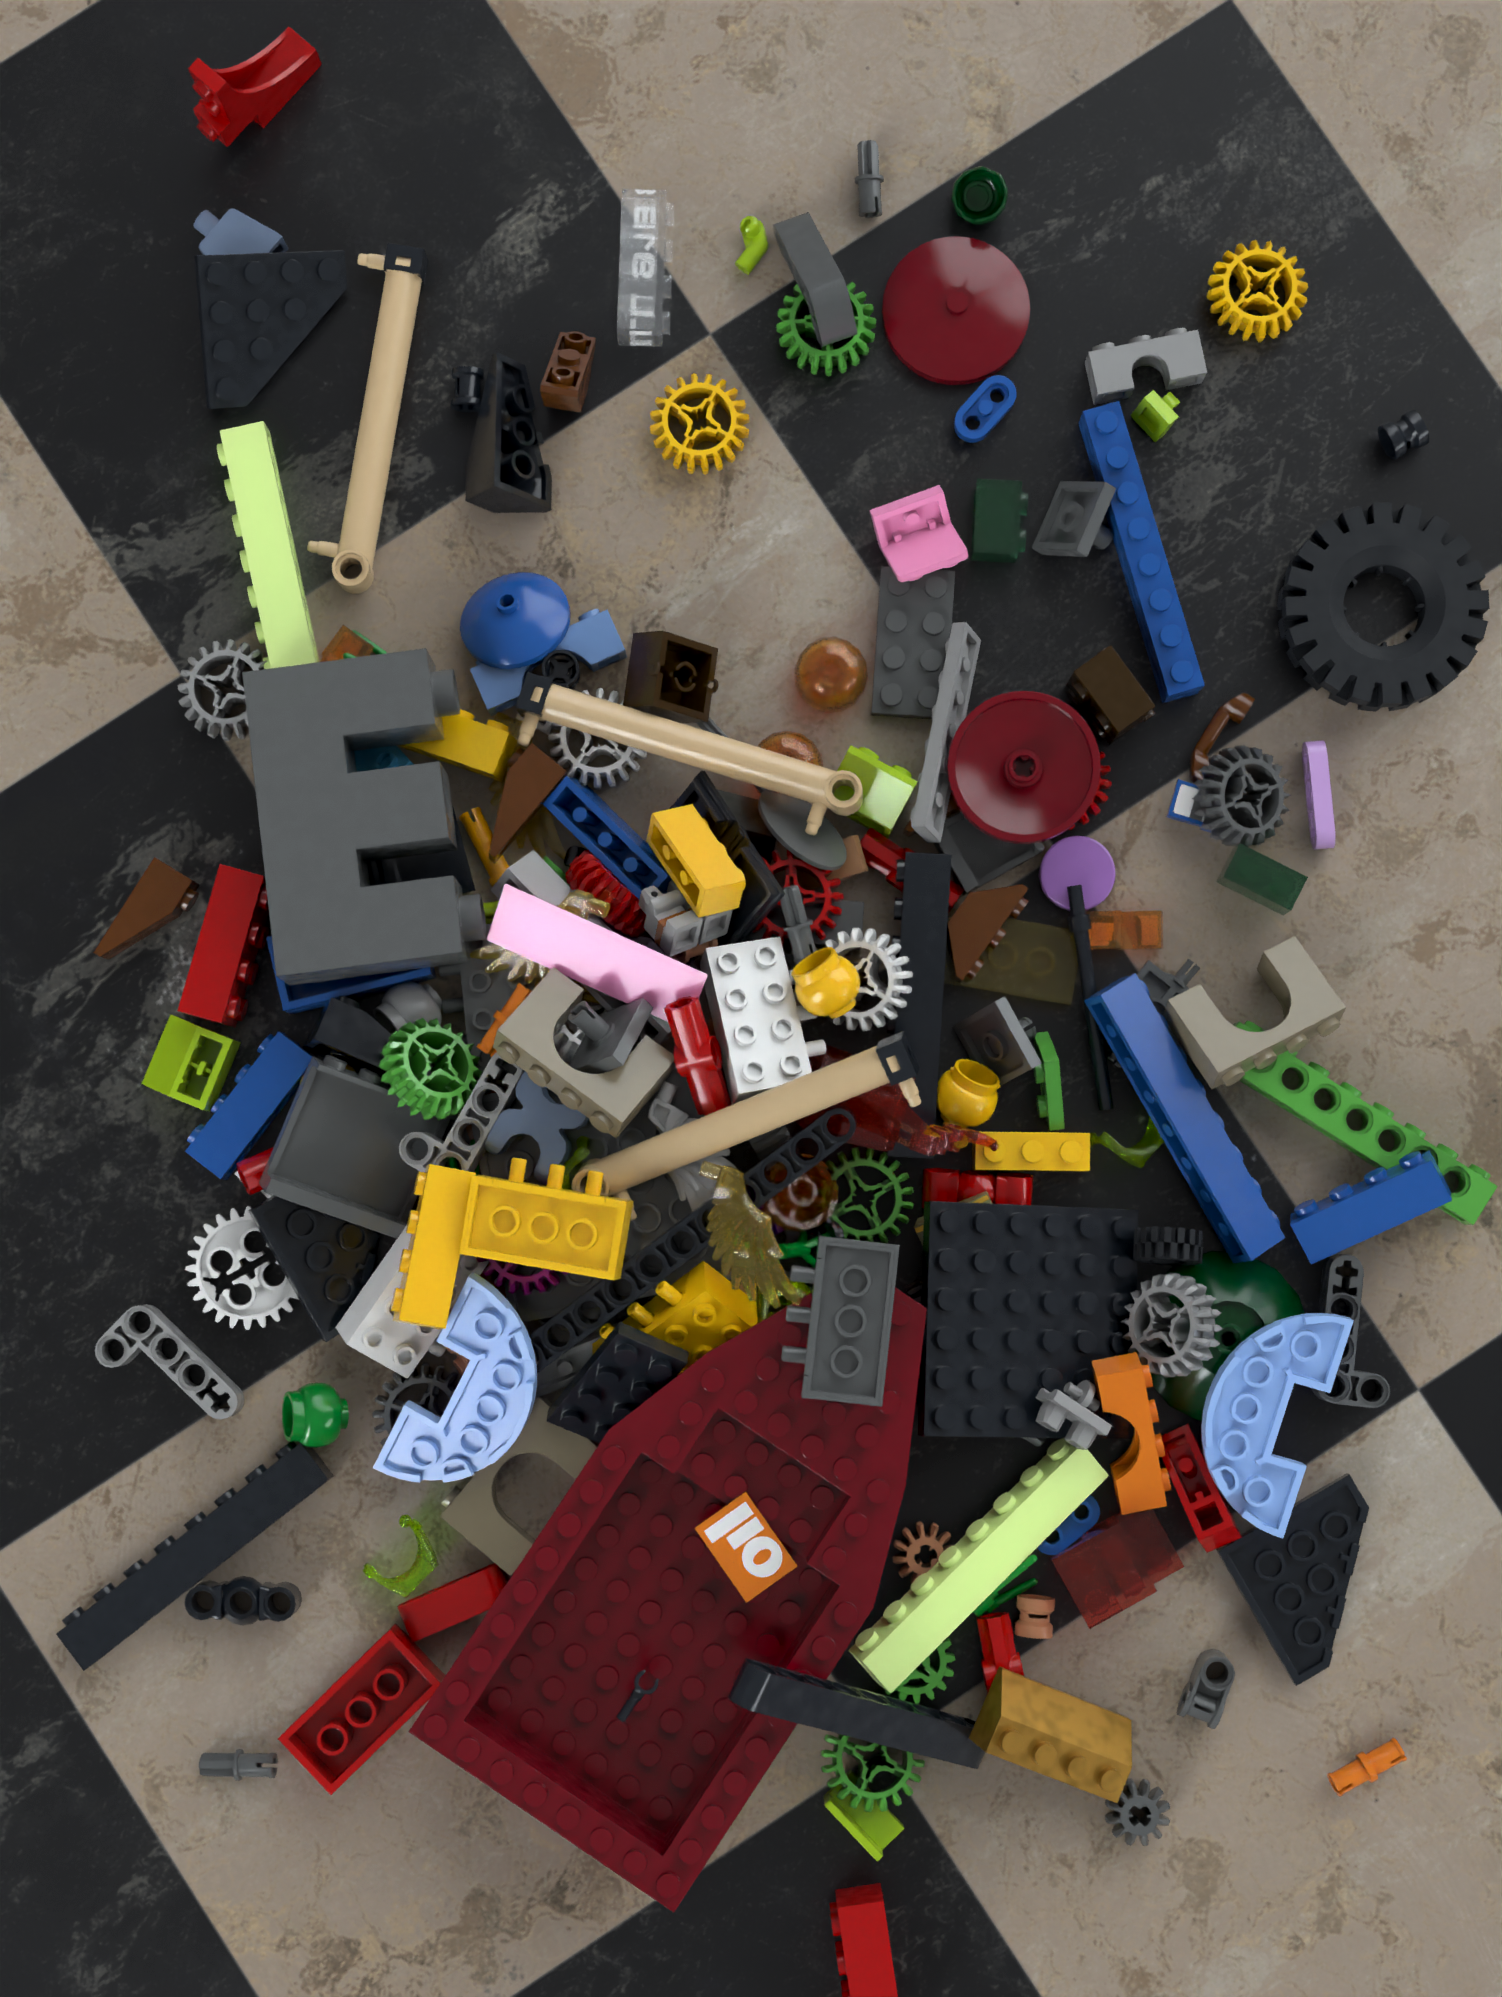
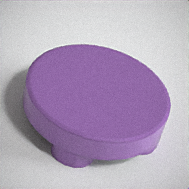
(1077, 862)

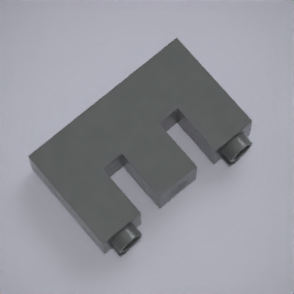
(329, 820)

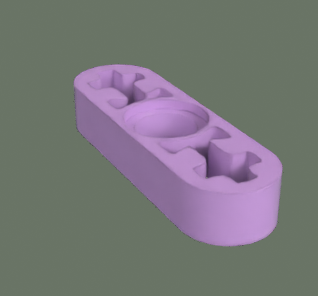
(1318, 795)

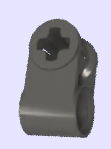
(1206, 1696)

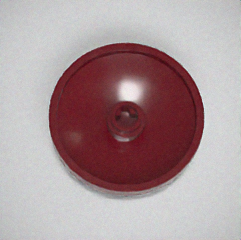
(955, 310)
(1023, 767)

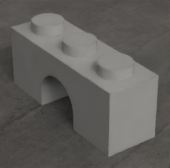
(1175, 356)

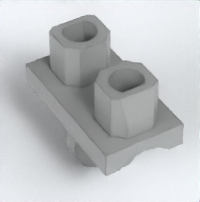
(1059, 1406)

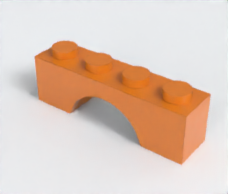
(1137, 1473)

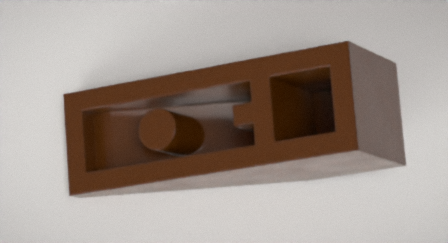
(526, 788)
(152, 904)

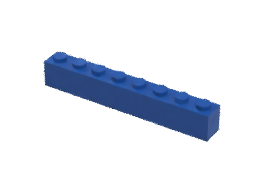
(1141, 553)
(1185, 1118)

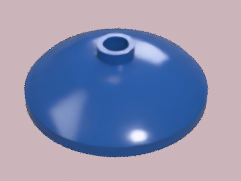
(519, 632)

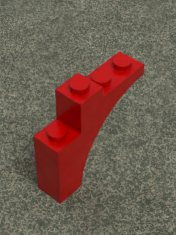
(252, 88)

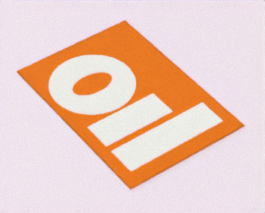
(746, 1547)

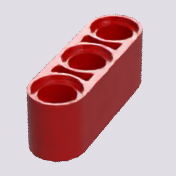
(452, 1602)

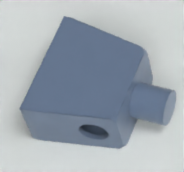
(236, 235)

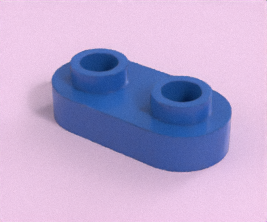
(983, 409)
(1072, 1528)

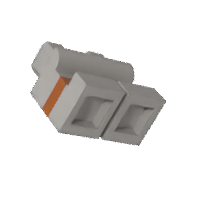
(675, 924)

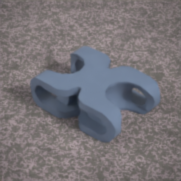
(540, 1119)

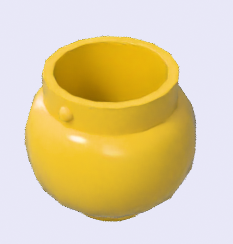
(826, 983)
(967, 1093)

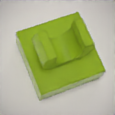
(1156, 414)

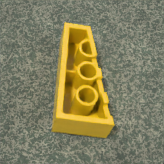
(434, 1247)

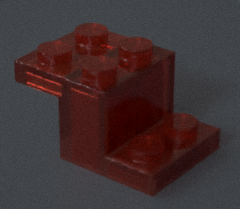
(1116, 1564)

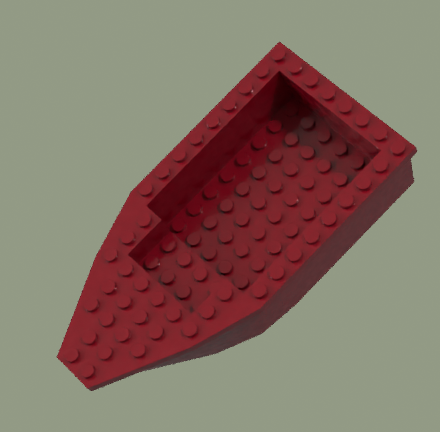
(634, 1588)

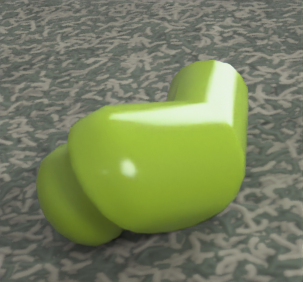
(755, 244)

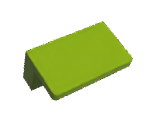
(871, 1829)

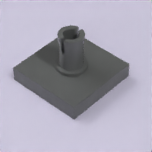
(1076, 520)
(607, 1035)
(998, 1040)

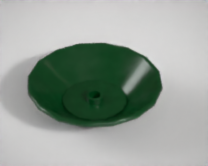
(1248, 1299)

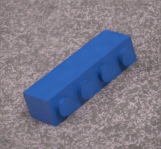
(607, 836)
(251, 1106)
(1369, 1206)

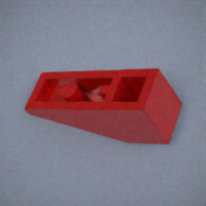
(1197, 1490)

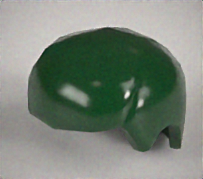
(979, 195)

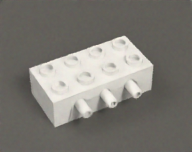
(756, 1017)
(370, 1323)

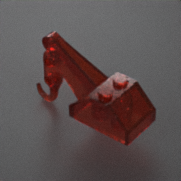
(885, 1111)

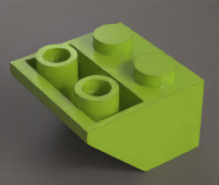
(884, 790)
(191, 1063)

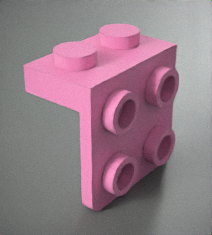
(918, 535)

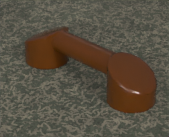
(1233, 709)

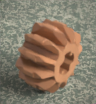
(913, 1547)

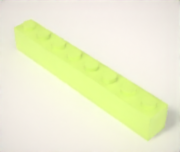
(268, 546)
(977, 1564)

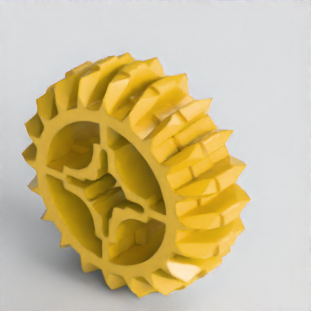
(1266, 303)
(712, 397)

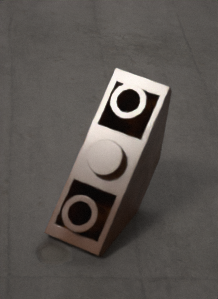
(568, 372)
(979, 925)

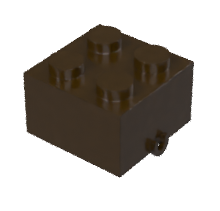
(671, 676)
(1109, 695)

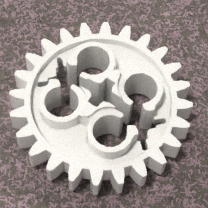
(231, 1237)

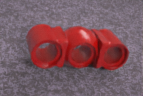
(951, 1186)

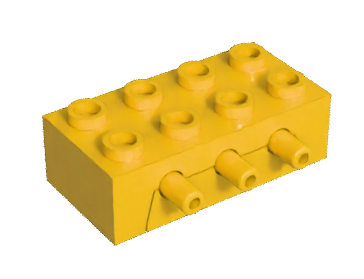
(546, 1223)
(692, 1313)

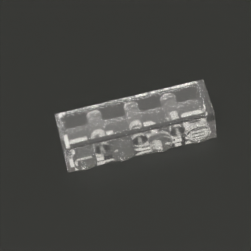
(642, 267)

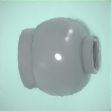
(406, 1004)

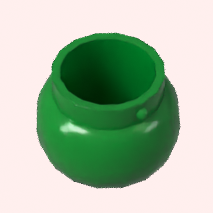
(314, 1415)

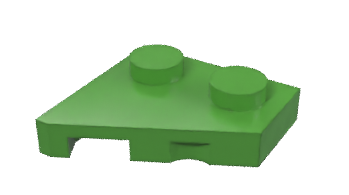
(1048, 1075)

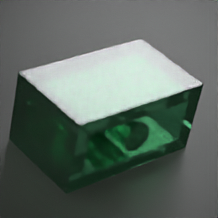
(997, 520)
(1261, 879)

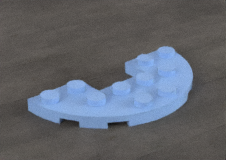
(488, 1403)
(1249, 1406)

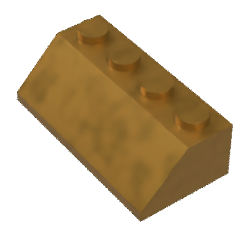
(1055, 1734)

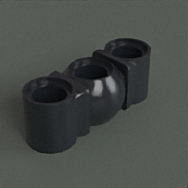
(225, 1605)

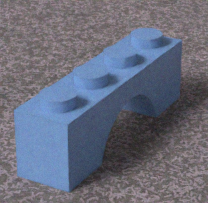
(590, 640)

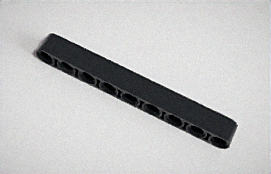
(855, 1713)

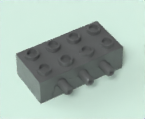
(482, 996)
(846, 1320)

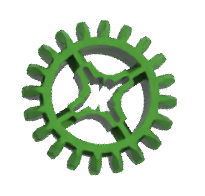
(826, 357)
(409, 1059)
(890, 1183)
(865, 1776)

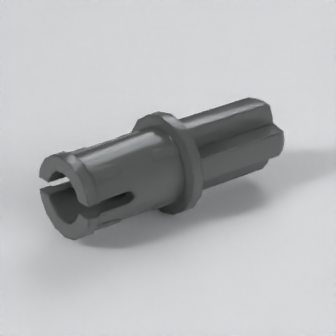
(869, 179)
(797, 924)
(238, 1764)

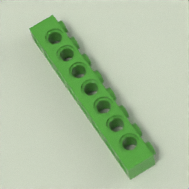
(1474, 1185)

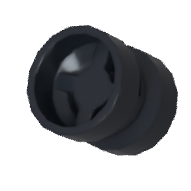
(1403, 435)
(564, 666)

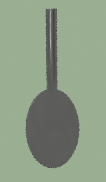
(787, 822)

